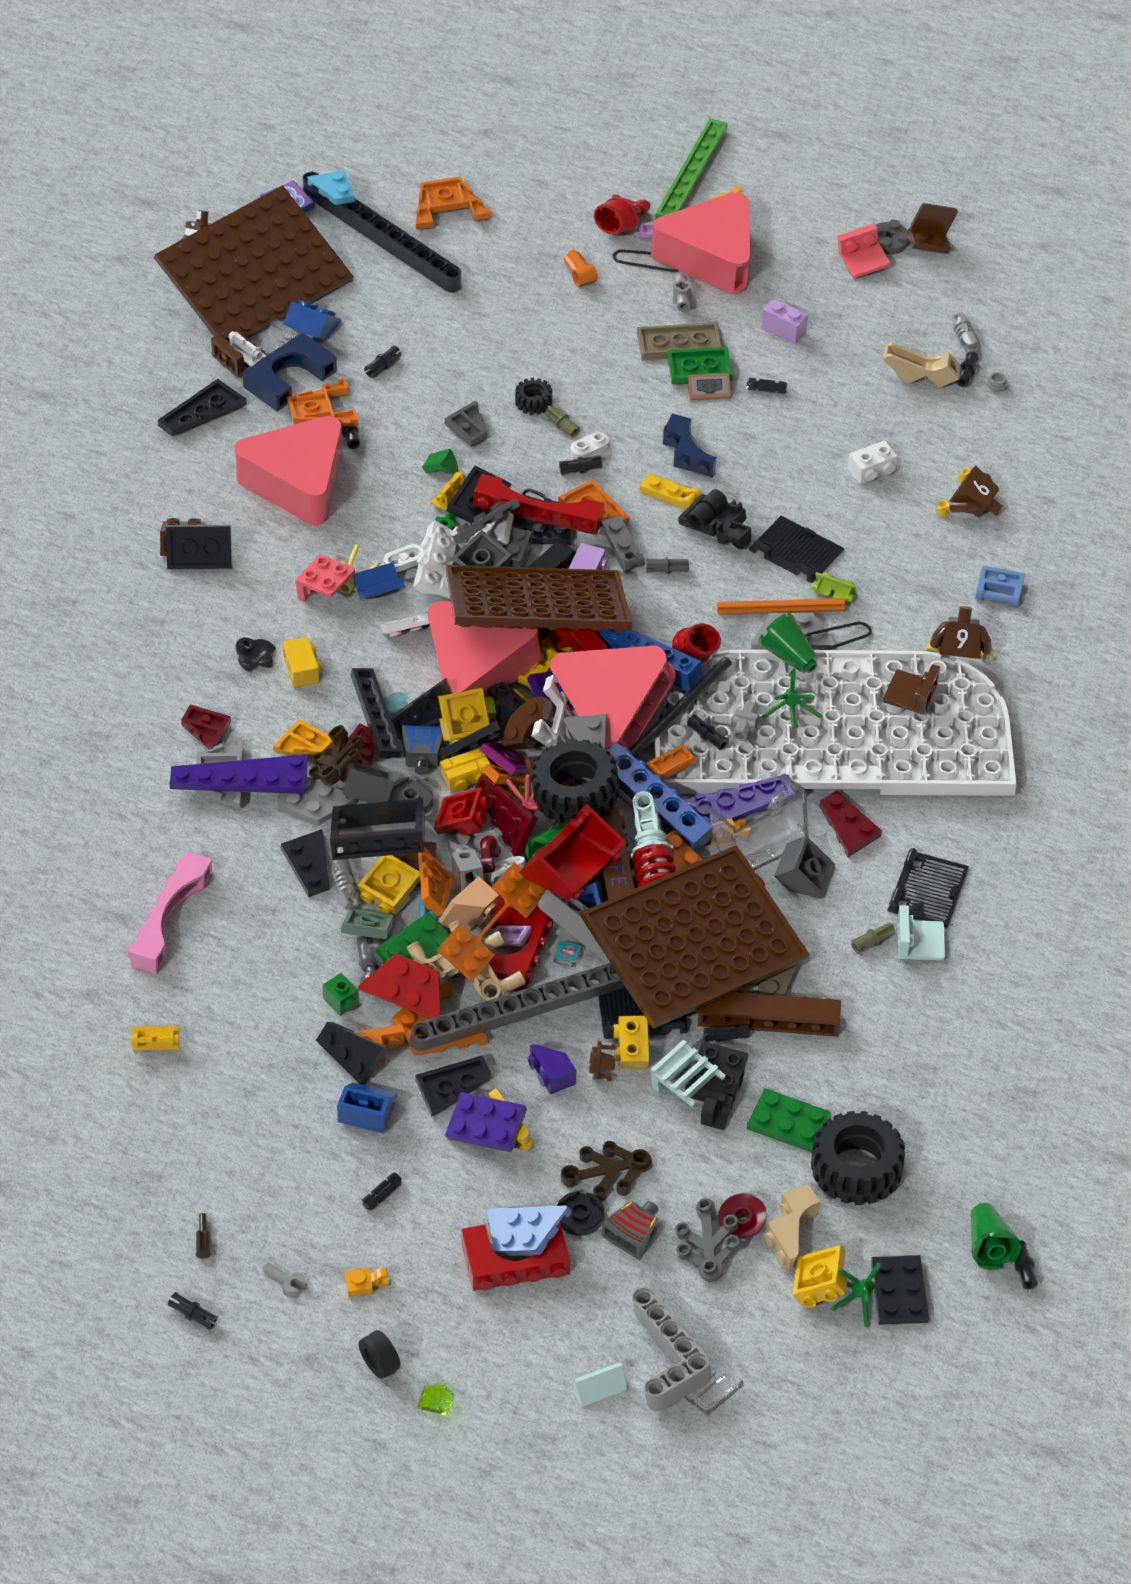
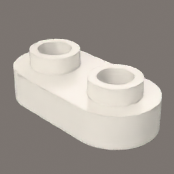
(590, 445)
(404, 557)
(502, 866)

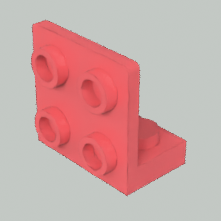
(862, 251)
(322, 576)

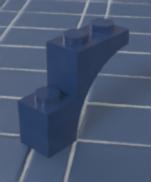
(687, 454)

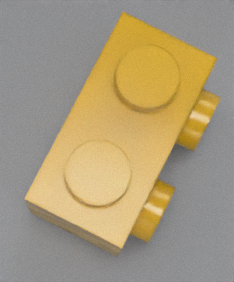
(633, 1042)

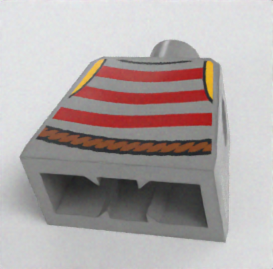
(465, 865)

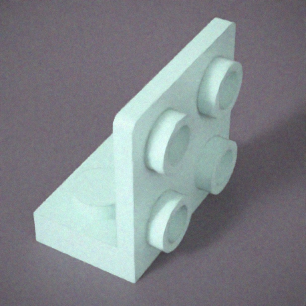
(919, 938)

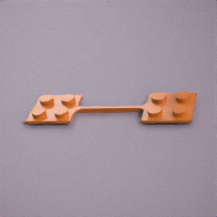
(466, 950)

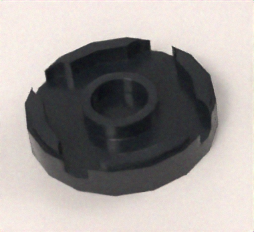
(586, 1213)

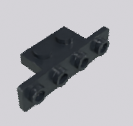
(508, 701)

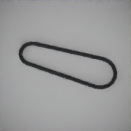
(638, 264)
(839, 627)

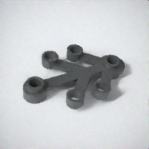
(708, 1242)

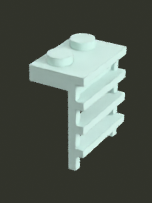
(674, 1064)

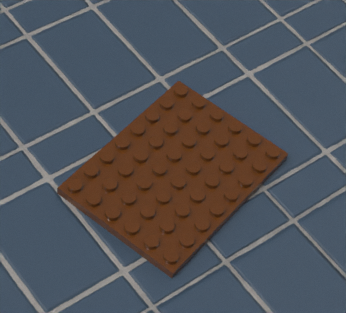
(253, 266)
(538, 598)
(694, 936)

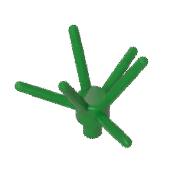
(792, 698)
(861, 1289)

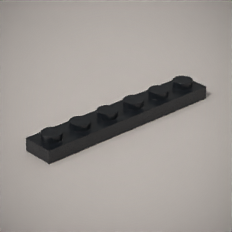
(376, 713)

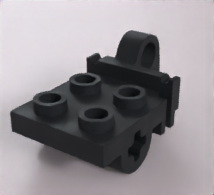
(716, 516)
(717, 1093)

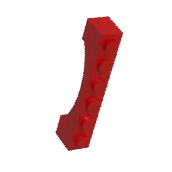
(578, 516)

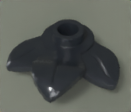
(256, 654)

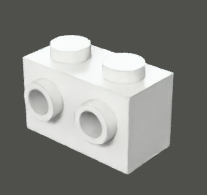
(872, 462)

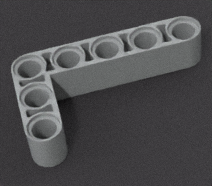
(567, 915)
(691, 1363)

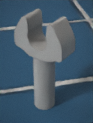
(464, 844)
(287, 1281)

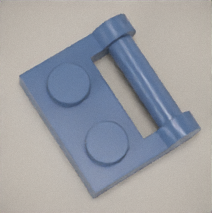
(1000, 580)

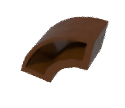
(521, 723)

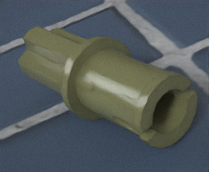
(562, 421)
(872, 937)

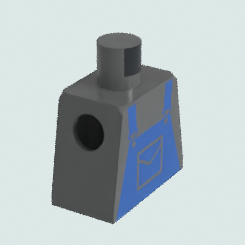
(422, 747)

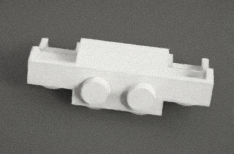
(436, 553)

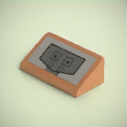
(709, 386)

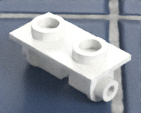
(250, 352)

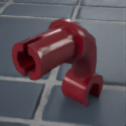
(489, 847)

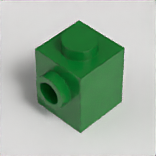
(340, 994)

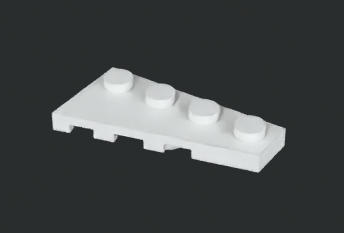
(414, 623)

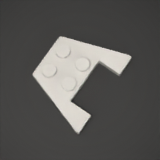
(559, 730)

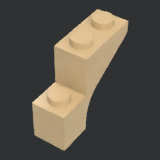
(913, 365)
(783, 1233)

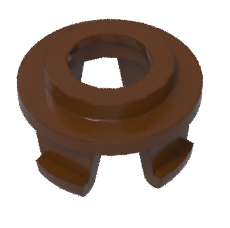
(601, 1061)

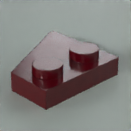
(205, 725)

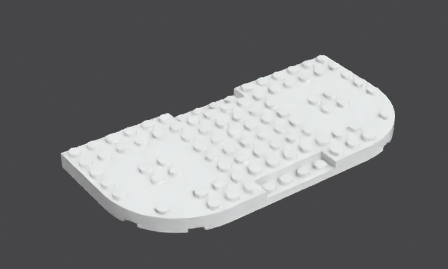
(859, 741)

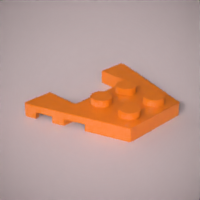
(445, 196)
(316, 404)
(409, 1019)

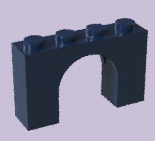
(299, 353)

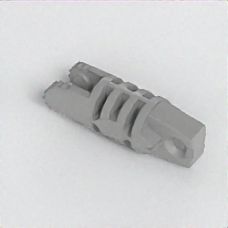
(964, 332)
(345, 884)

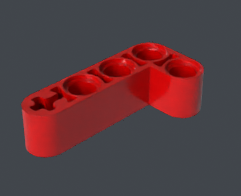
(578, 640)

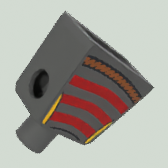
(632, 1227)

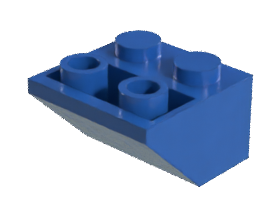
(311, 319)
(365, 1107)

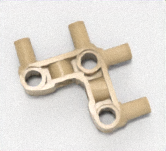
(484, 980)

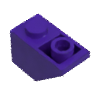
(553, 1068)

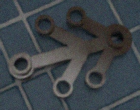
(338, 761)
(608, 1167)

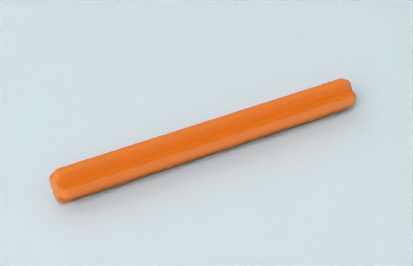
(781, 606)

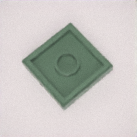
(368, 923)

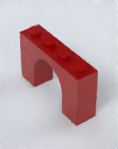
(529, 957)
(491, 1271)

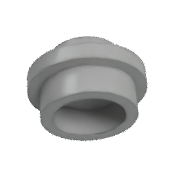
(997, 381)

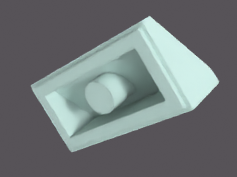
(600, 1384)

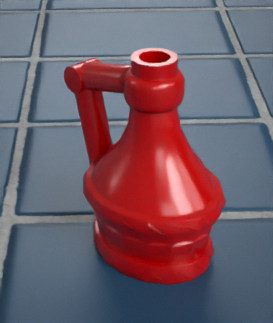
(619, 214)
(697, 641)

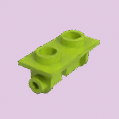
(827, 583)

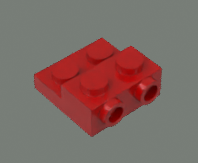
(463, 812)

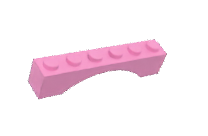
(189, 878)

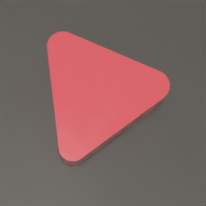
(707, 241)
(293, 466)
(480, 655)
(617, 682)

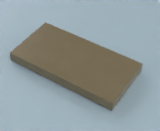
(656, 340)

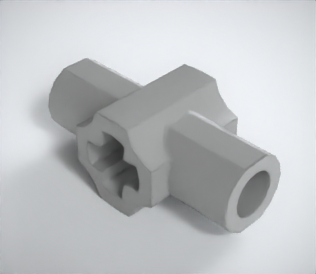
(681, 292)
(745, 720)

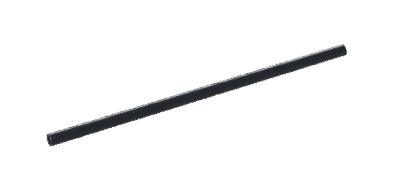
(672, 714)

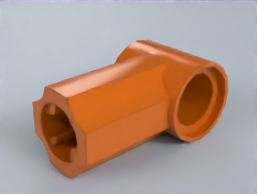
(581, 271)

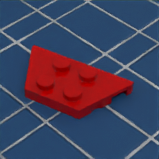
(406, 986)

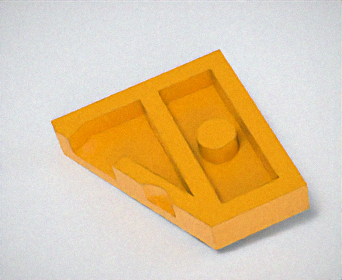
(303, 740)

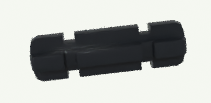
(766, 385)
(726, 1032)
(380, 1192)

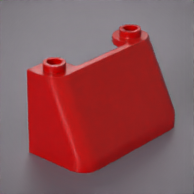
(574, 855)

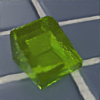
(436, 1399)

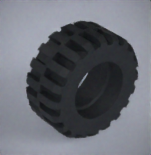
(571, 761)
(854, 1182)

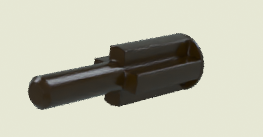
(202, 1239)

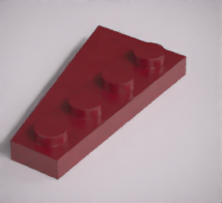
(508, 815)

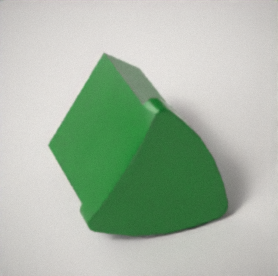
(442, 461)

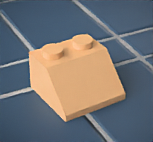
(470, 905)

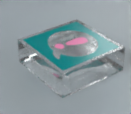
(567, 953)

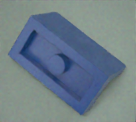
(377, 581)
(591, 896)

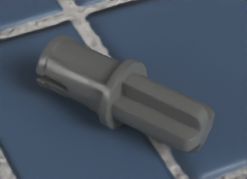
(666, 565)

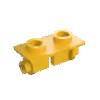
(446, 494)
(155, 1037)

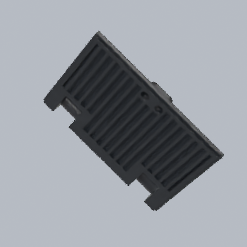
(796, 548)
(928, 887)
(622, 1004)

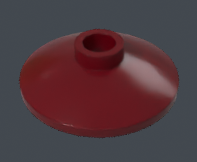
(744, 1206)

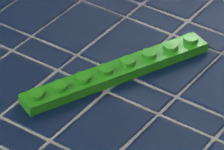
(692, 168)

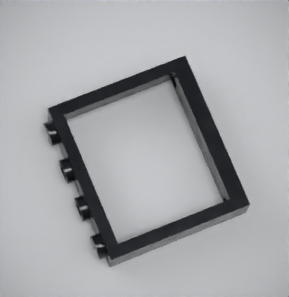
(381, 842)

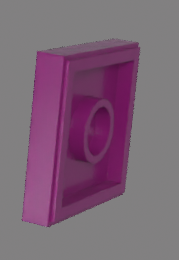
(506, 758)

